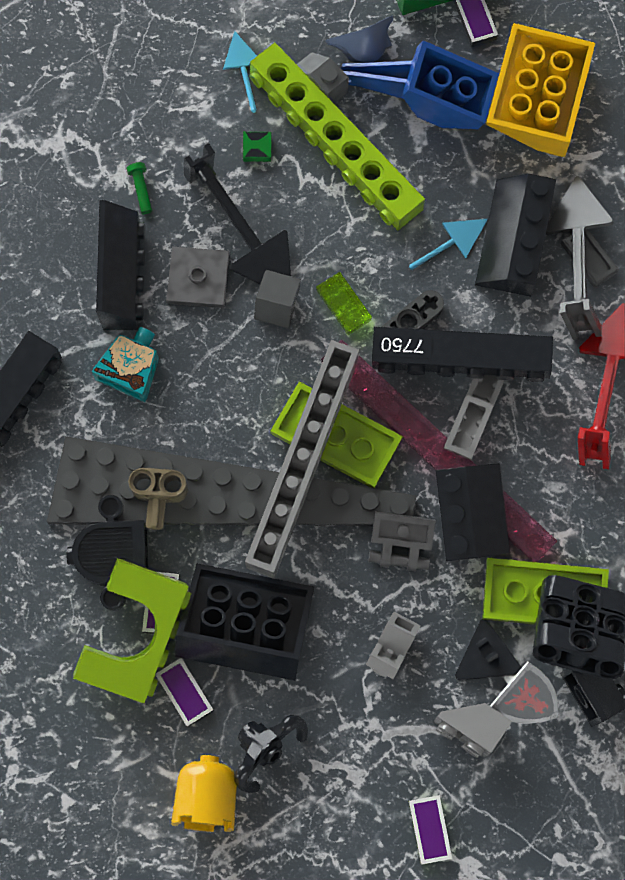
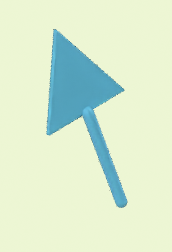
(239, 57)
(462, 234)

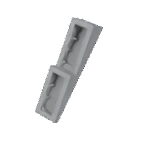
(473, 416)

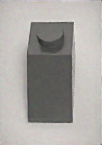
(325, 75)

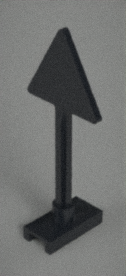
(271, 255)

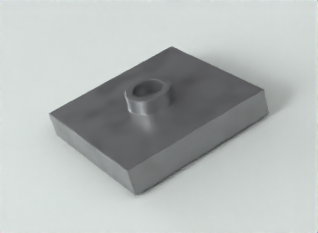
(198, 277)

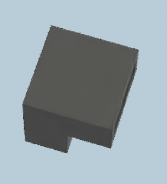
(276, 298)

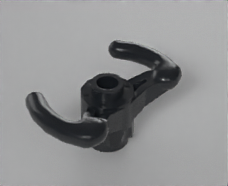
(264, 747)

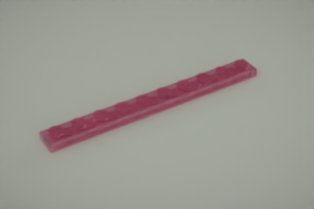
(430, 443)

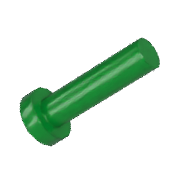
(137, 170)

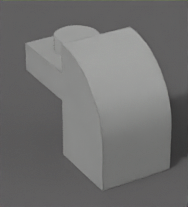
(392, 645)

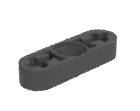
(419, 303)

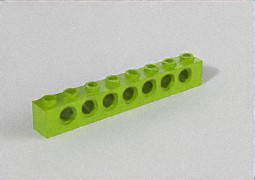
(276, 63)

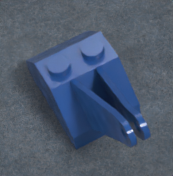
(434, 85)

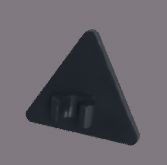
(486, 656)

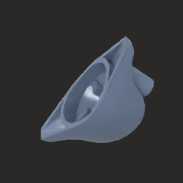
(365, 44)

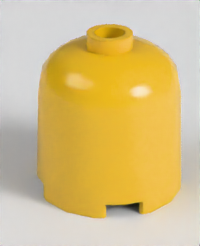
(205, 796)

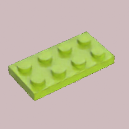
(354, 445)
(515, 587)

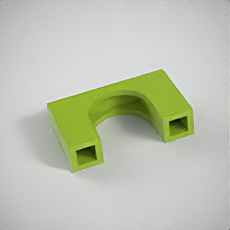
(135, 674)

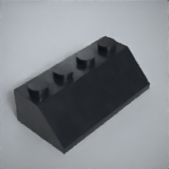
(515, 233)
(119, 267)

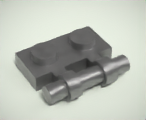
(405, 532)

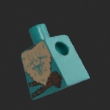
(129, 365)

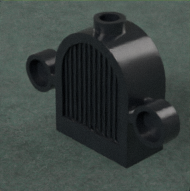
(103, 542)

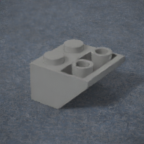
(475, 725)

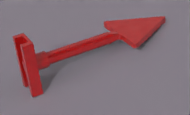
(595, 441)

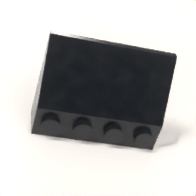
(244, 622)

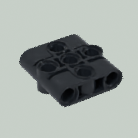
(580, 627)

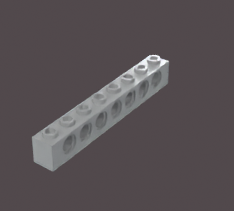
(302, 459)

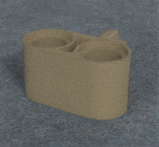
(157, 494)

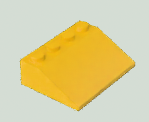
(540, 88)

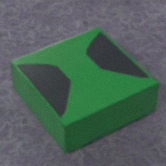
(257, 146)

